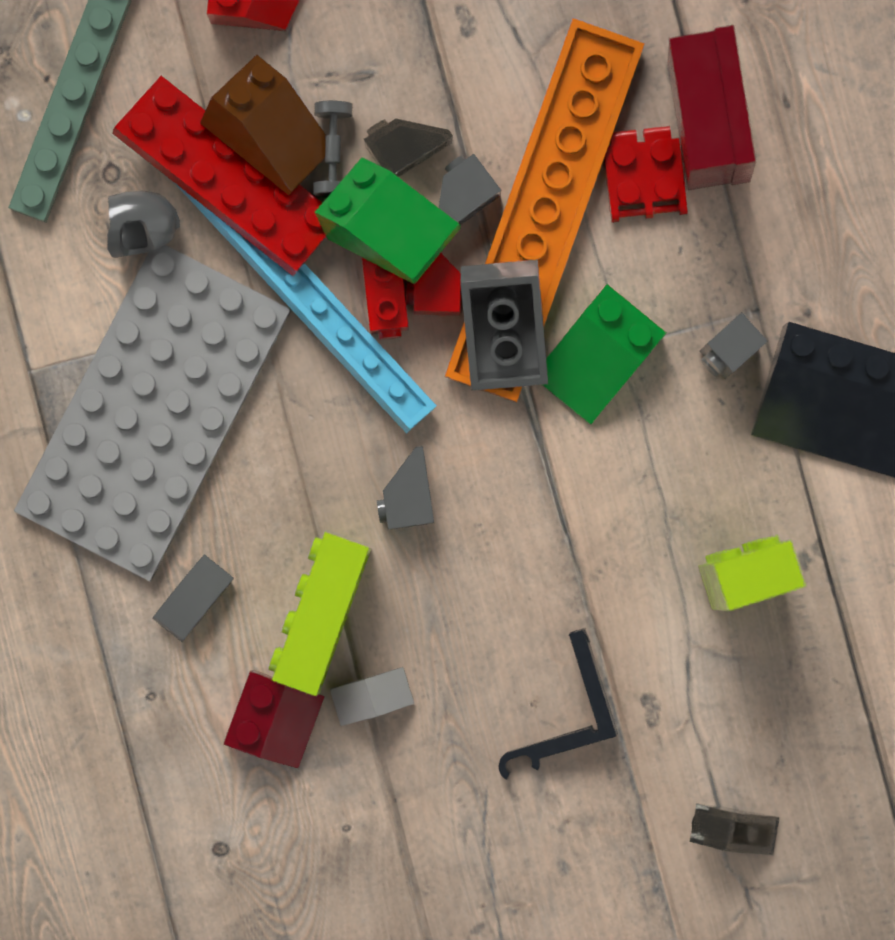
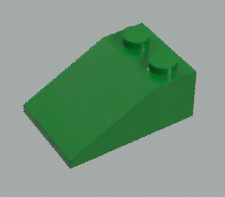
(385, 221)
(600, 353)

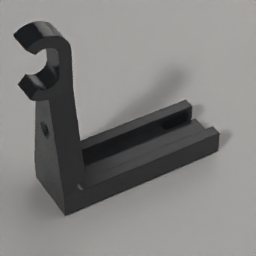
(580, 737)

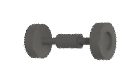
(331, 110)

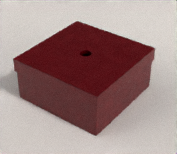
(711, 108)

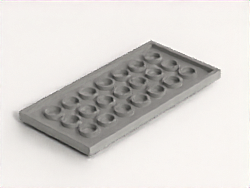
(152, 411)

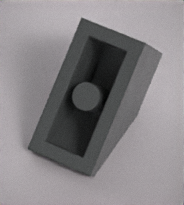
(466, 189)
(407, 495)

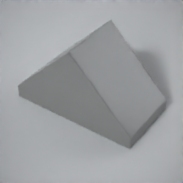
(372, 696)

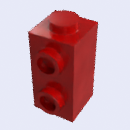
(385, 301)

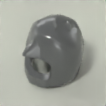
(140, 223)

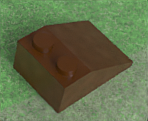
(267, 124)

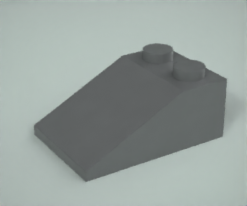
(504, 324)

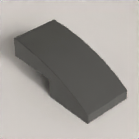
(193, 598)

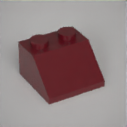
(273, 720)

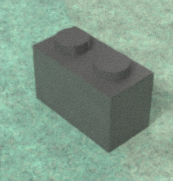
(732, 347)

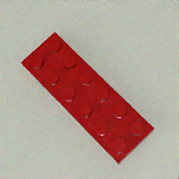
(169, 136)

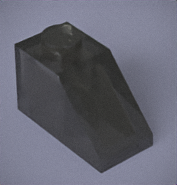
(404, 144)
(734, 829)

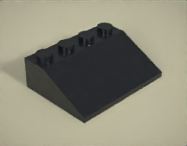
(830, 399)

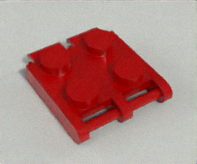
(644, 173)

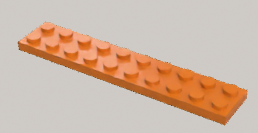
(560, 165)

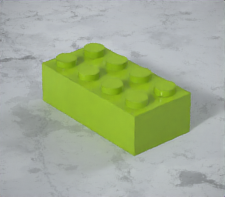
(746, 577)
(321, 613)

